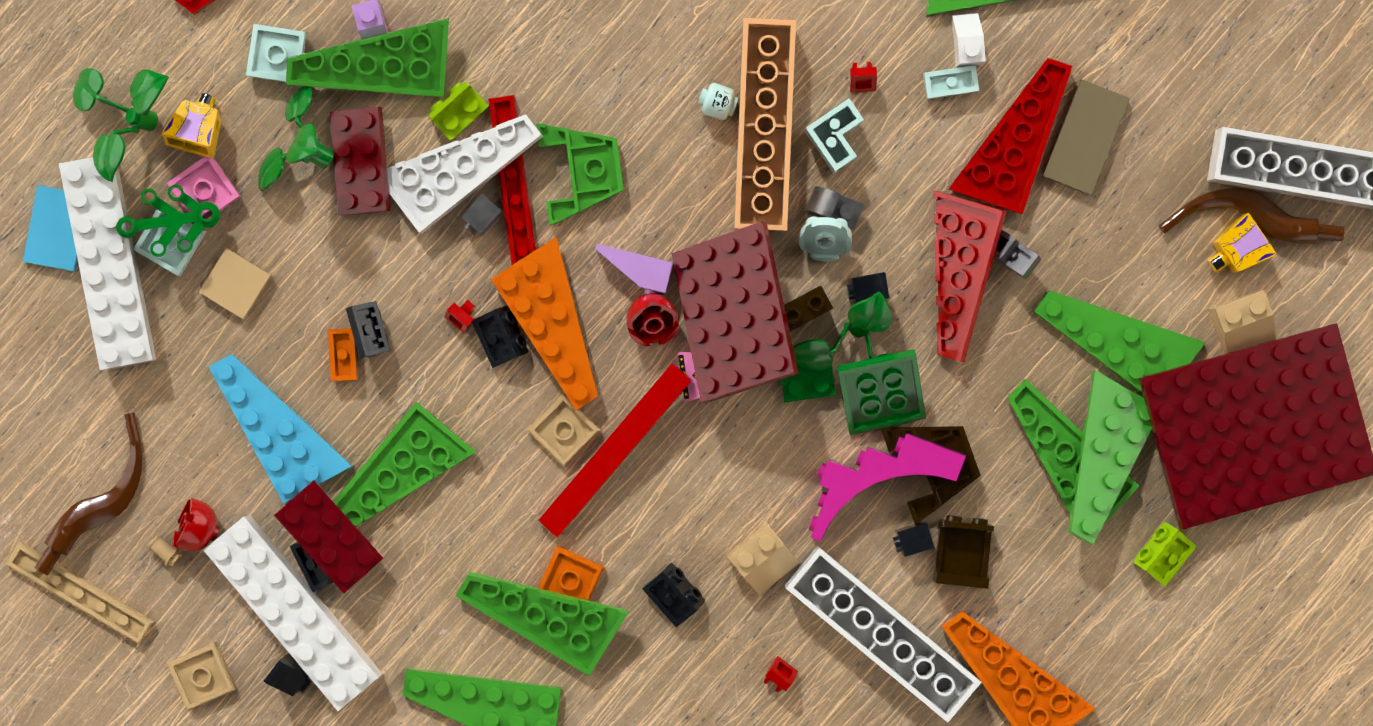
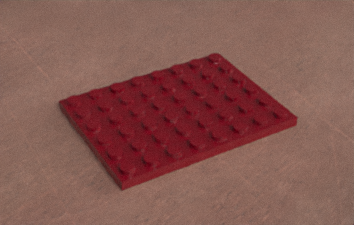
(1258, 426)

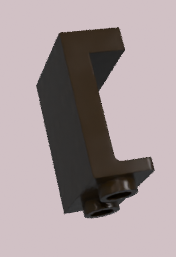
(807, 307)
(963, 552)

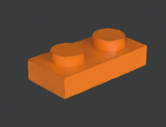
(342, 355)

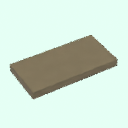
(1085, 137)

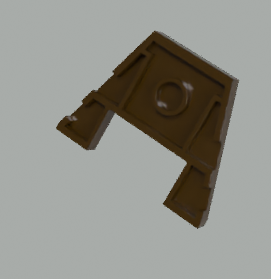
(943, 489)

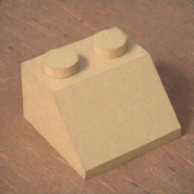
(1244, 321)
(762, 558)

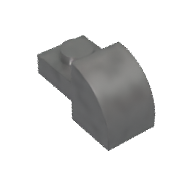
(834, 205)
(1015, 256)

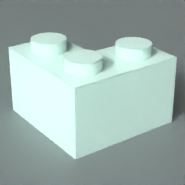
(829, 132)

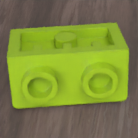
(457, 110)
(1164, 553)

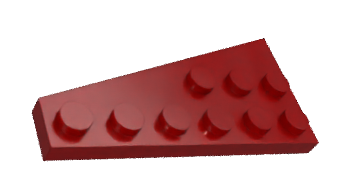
(1010, 155)

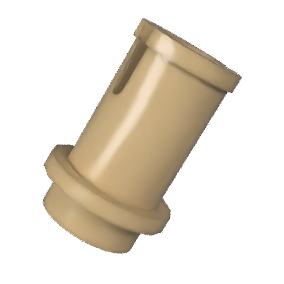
(165, 551)

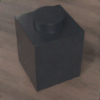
(913, 539)

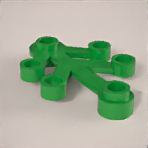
(172, 220)

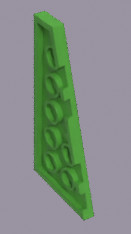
(390, 62)
(559, 623)
(483, 700)

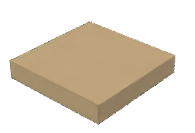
(235, 283)
(563, 430)
(201, 676)

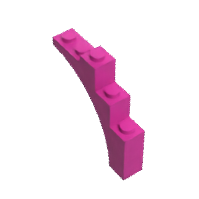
(844, 482)

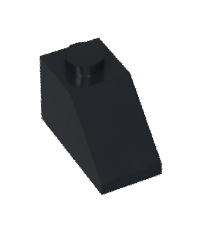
(866, 286)
(288, 676)

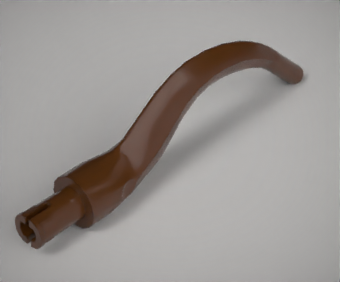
(1265, 213)
(97, 509)

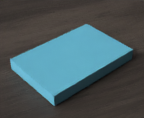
(50, 231)

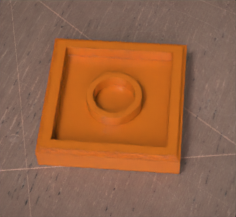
(571, 574)

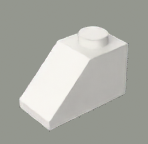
(968, 40)

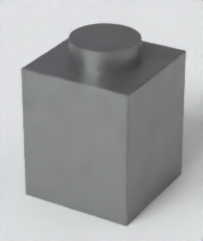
(481, 215)

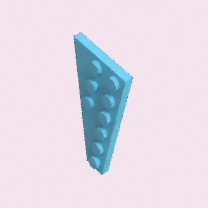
(281, 439)

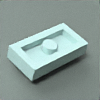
(951, 82)

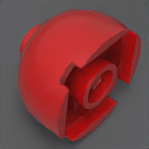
(652, 320)
(196, 526)

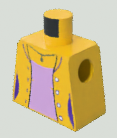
(194, 127)
(1240, 246)

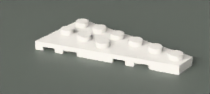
(447, 175)

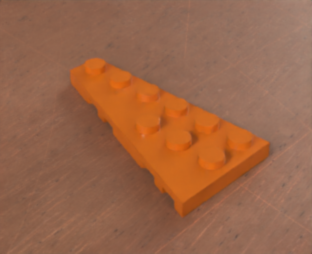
(545, 309)
(1015, 683)

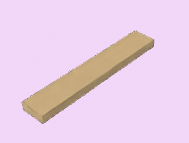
(81, 594)

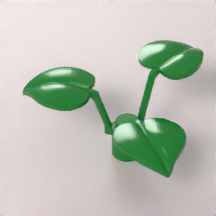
(144, 90)
(304, 146)
(865, 316)

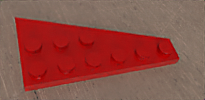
(963, 261)

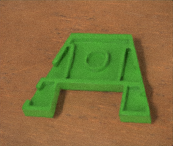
(593, 169)

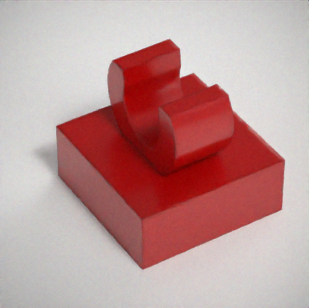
(863, 78)
(460, 316)
(781, 674)

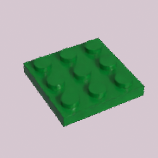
(881, 392)

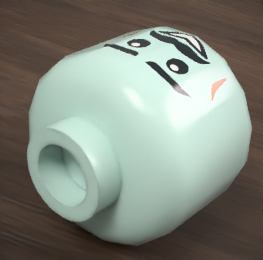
(718, 101)

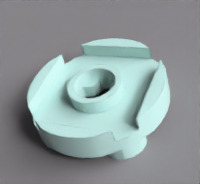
(824, 227)

